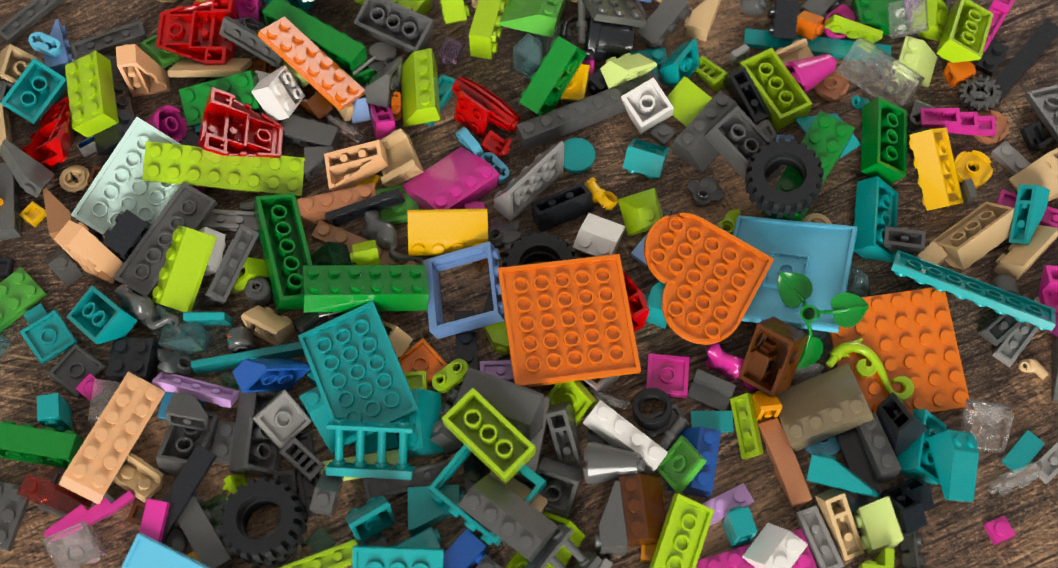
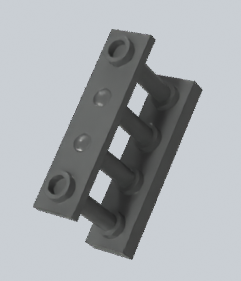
(557, 540)

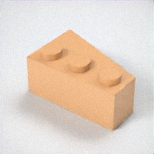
(141, 71)
(354, 164)
(88, 251)

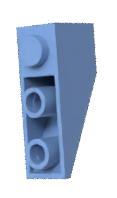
(58, 63)

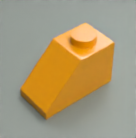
(766, 406)

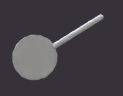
(380, 52)

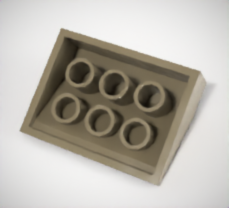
(823, 407)

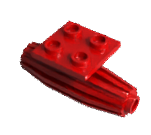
(479, 106)

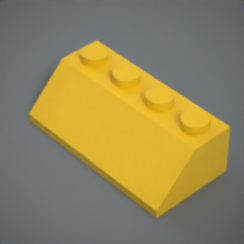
(936, 168)
(445, 230)

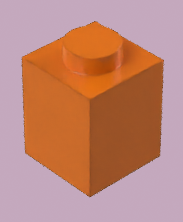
(809, 25)
(957, 72)

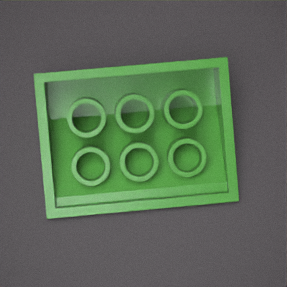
(533, 16)

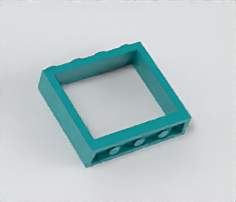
(456, 510)

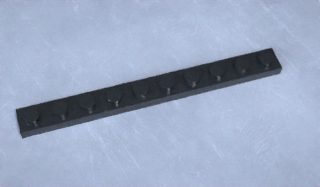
(467, 350)

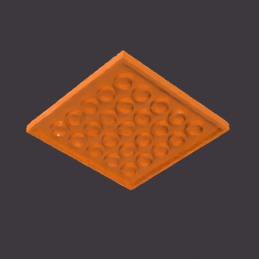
(568, 321)
(913, 340)

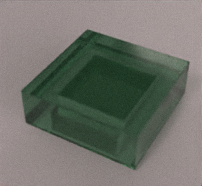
(320, 541)

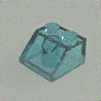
(527, 55)

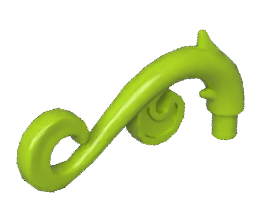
(875, 365)

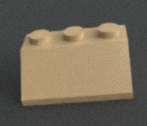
(1024, 256)

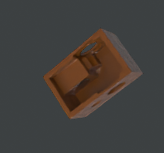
(775, 358)

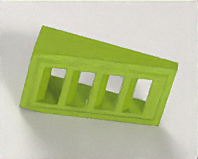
(715, 82)

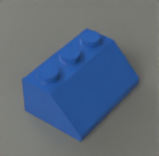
(269, 374)
(707, 444)

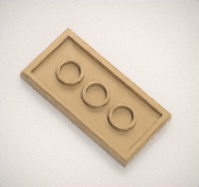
(193, 68)

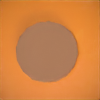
(832, 87)
(1001, 127)

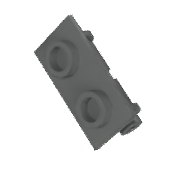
(912, 542)

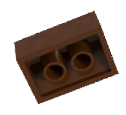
(642, 508)

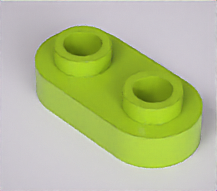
(450, 375)

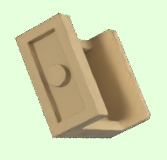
(401, 159)

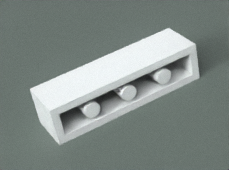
(624, 435)

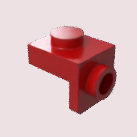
(495, 144)

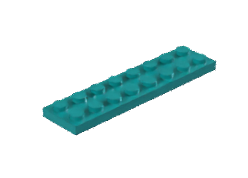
(975, 290)

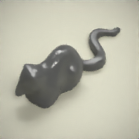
(385, 236)
(143, 308)

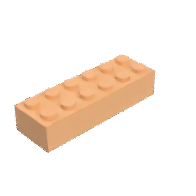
(112, 438)

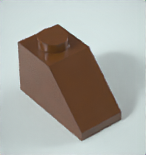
(315, 105)

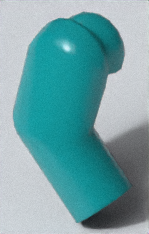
(858, 102)

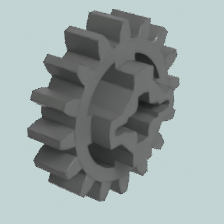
(979, 93)

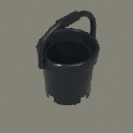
(603, 38)

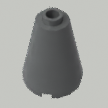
(609, 462)

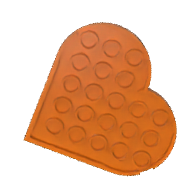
(705, 276)

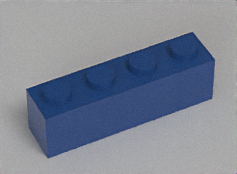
(465, 552)

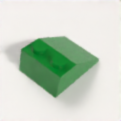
(872, 13)

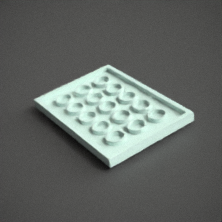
(121, 184)

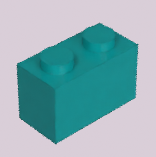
(54, 412)
(739, 526)

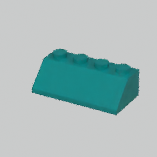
(873, 211)

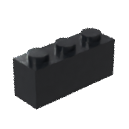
(561, 207)

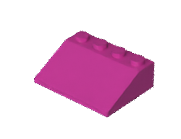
(453, 182)

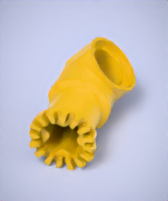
(600, 195)

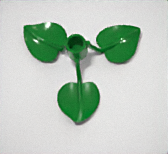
(846, 307)

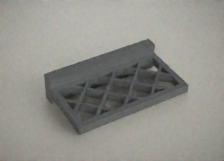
(244, 33)
(230, 266)

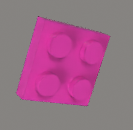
(668, 374)

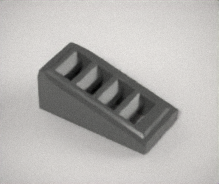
(301, 448)

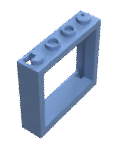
(455, 259)

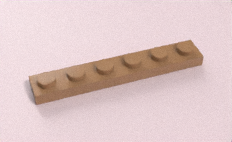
(326, 232)

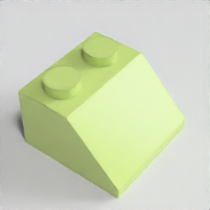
(918, 57)
(626, 68)
(878, 526)

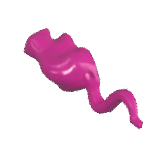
(726, 363)

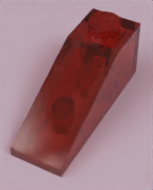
(51, 495)

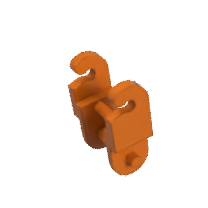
(396, 106)

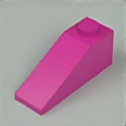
(382, 121)

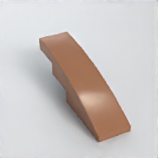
(785, 462)

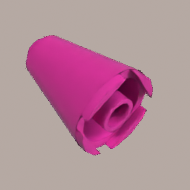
(811, 70)
(169, 122)

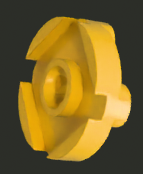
(975, 158)

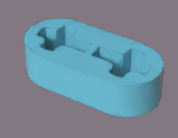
(44, 47)
(469, 141)
(497, 165)

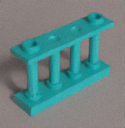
(360, 467)

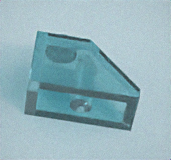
(189, 340)

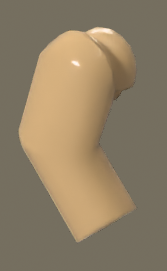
(1033, 366)

